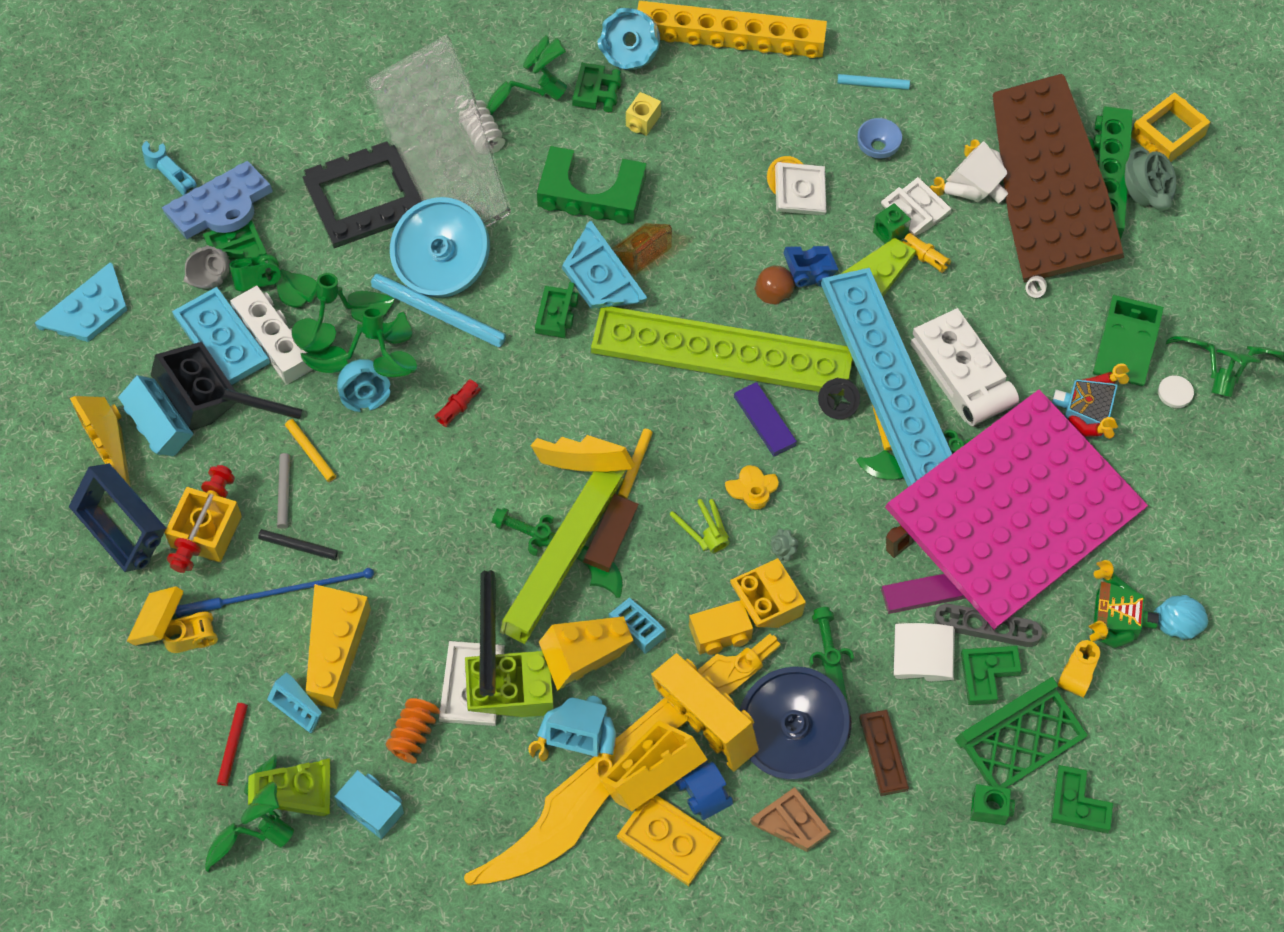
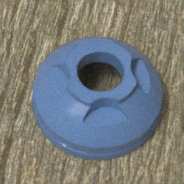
(879, 130)

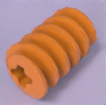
(410, 727)

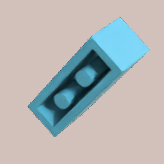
(155, 416)

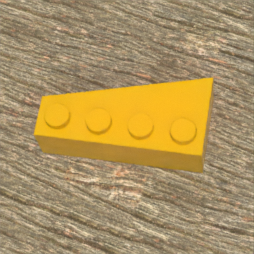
(334, 640)
(707, 710)

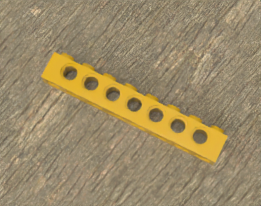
(737, 29)

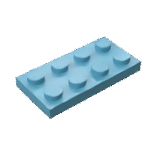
(223, 334)

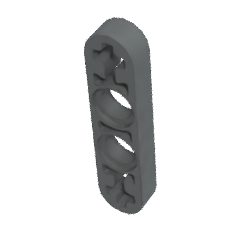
(986, 630)

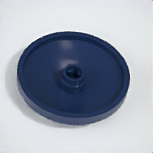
(798, 723)

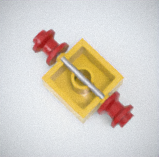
(203, 521)

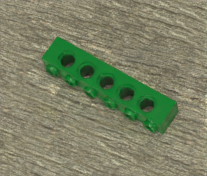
(1113, 152)

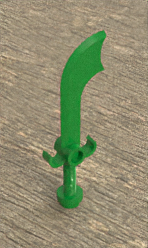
(886, 466)
(543, 535)
(831, 656)

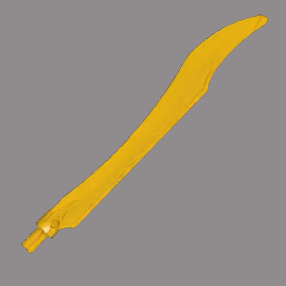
(582, 794)

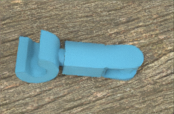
(162, 162)

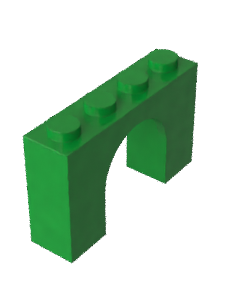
(616, 204)

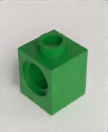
(891, 224)
(983, 813)

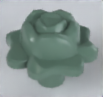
(784, 544)

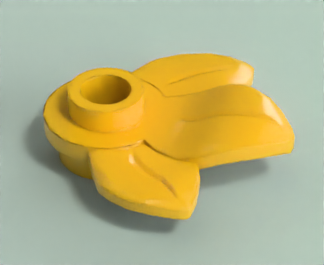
(752, 487)

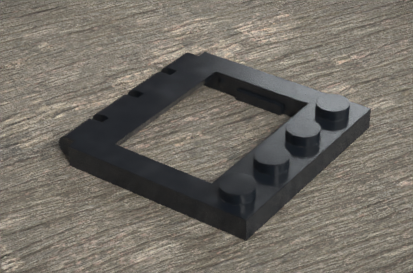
(368, 221)

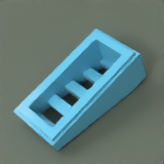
(658, 632)
(290, 698)

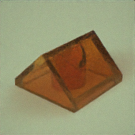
(644, 246)

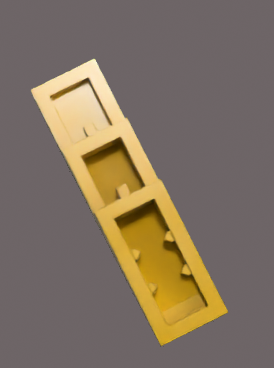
(587, 455)

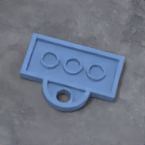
(218, 202)

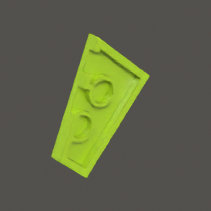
(886, 263)
(299, 787)

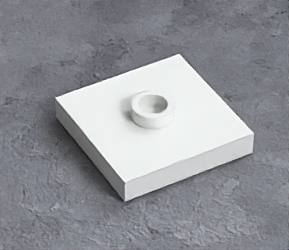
(800, 188)

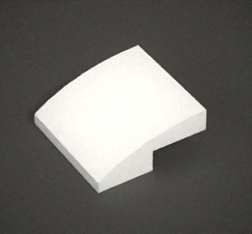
(919, 204)
(924, 651)

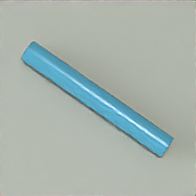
(873, 81)

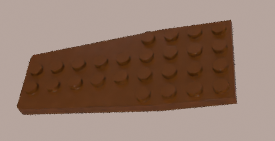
(1052, 181)

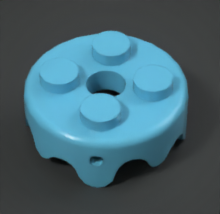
(613, 37)

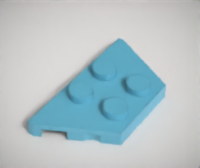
(600, 273)
(87, 308)

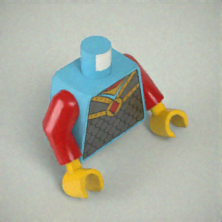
(1091, 402)

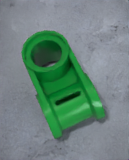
(252, 272)

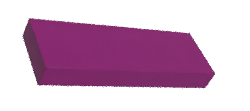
(920, 593)

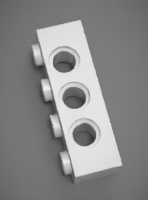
(254, 304)

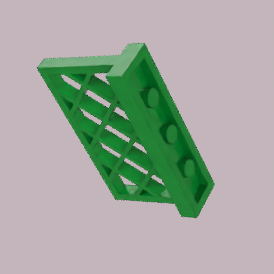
(1008, 714)

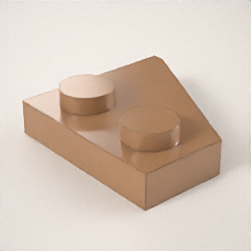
(792, 821)

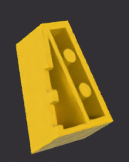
(583, 646)
(652, 765)

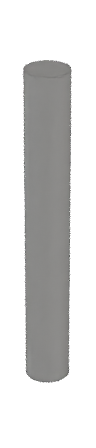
(283, 490)

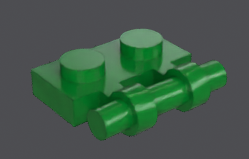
(589, 84)

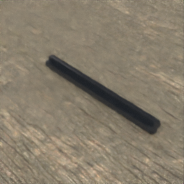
(487, 677)

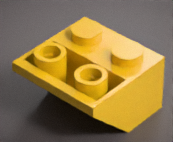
(769, 595)

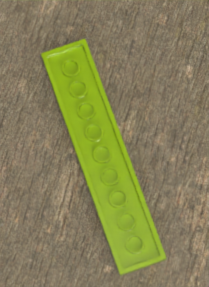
(719, 349)

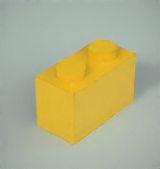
(721, 628)

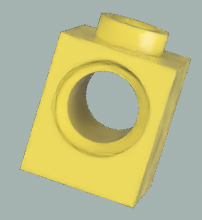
(643, 113)

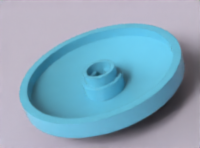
(439, 247)

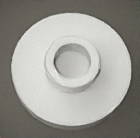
(1175, 391)

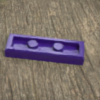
(765, 419)

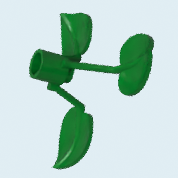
(540, 55)
(312, 334)
(390, 365)
(1226, 378)
(271, 825)

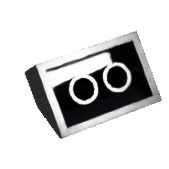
(192, 384)

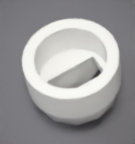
(1032, 289)

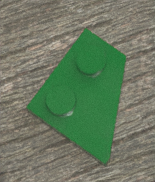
(237, 244)

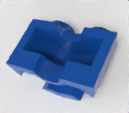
(810, 265)
(706, 790)

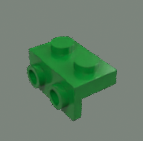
(555, 311)

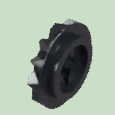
(843, 409)

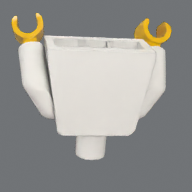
(976, 175)

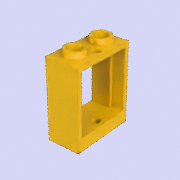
(1147, 135)

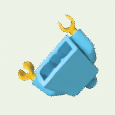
(579, 728)

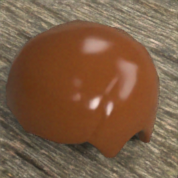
(774, 284)

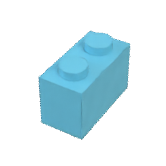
(370, 804)

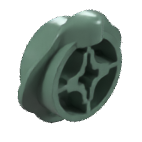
(1150, 178)

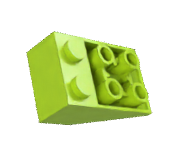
(521, 685)

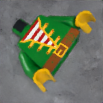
(1118, 610)

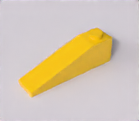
(104, 430)

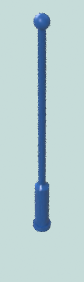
(217, 603)

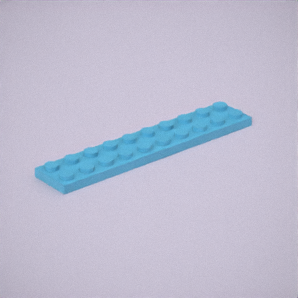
(887, 373)

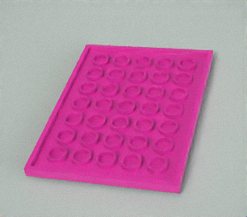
(1016, 508)

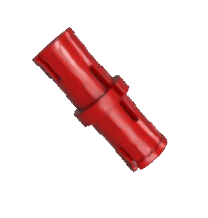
(457, 403)

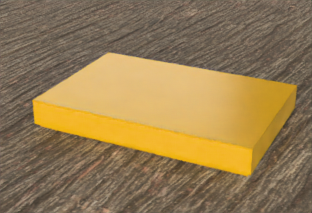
(669, 838)

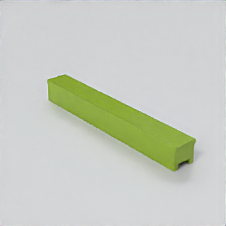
(560, 555)

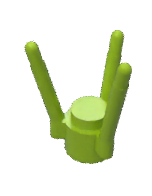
(714, 536)

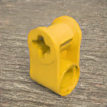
(190, 632)
(1079, 671)

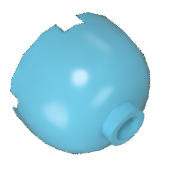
(362, 386)

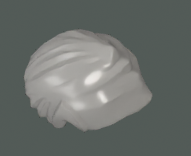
(206, 267)

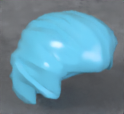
(1182, 617)

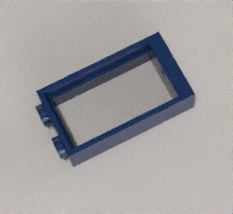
(86, 508)

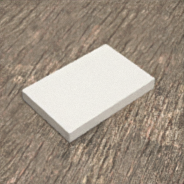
(454, 693)

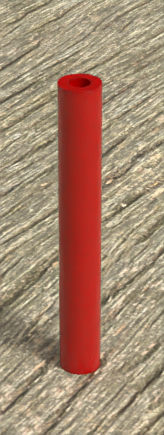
(232, 744)

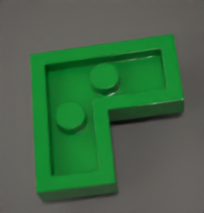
(982, 667)
(1073, 808)

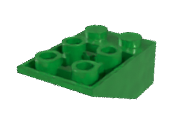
(1128, 337)

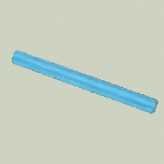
(438, 310)

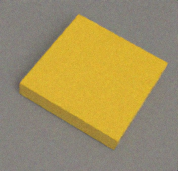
(155, 616)

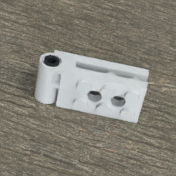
(963, 368)

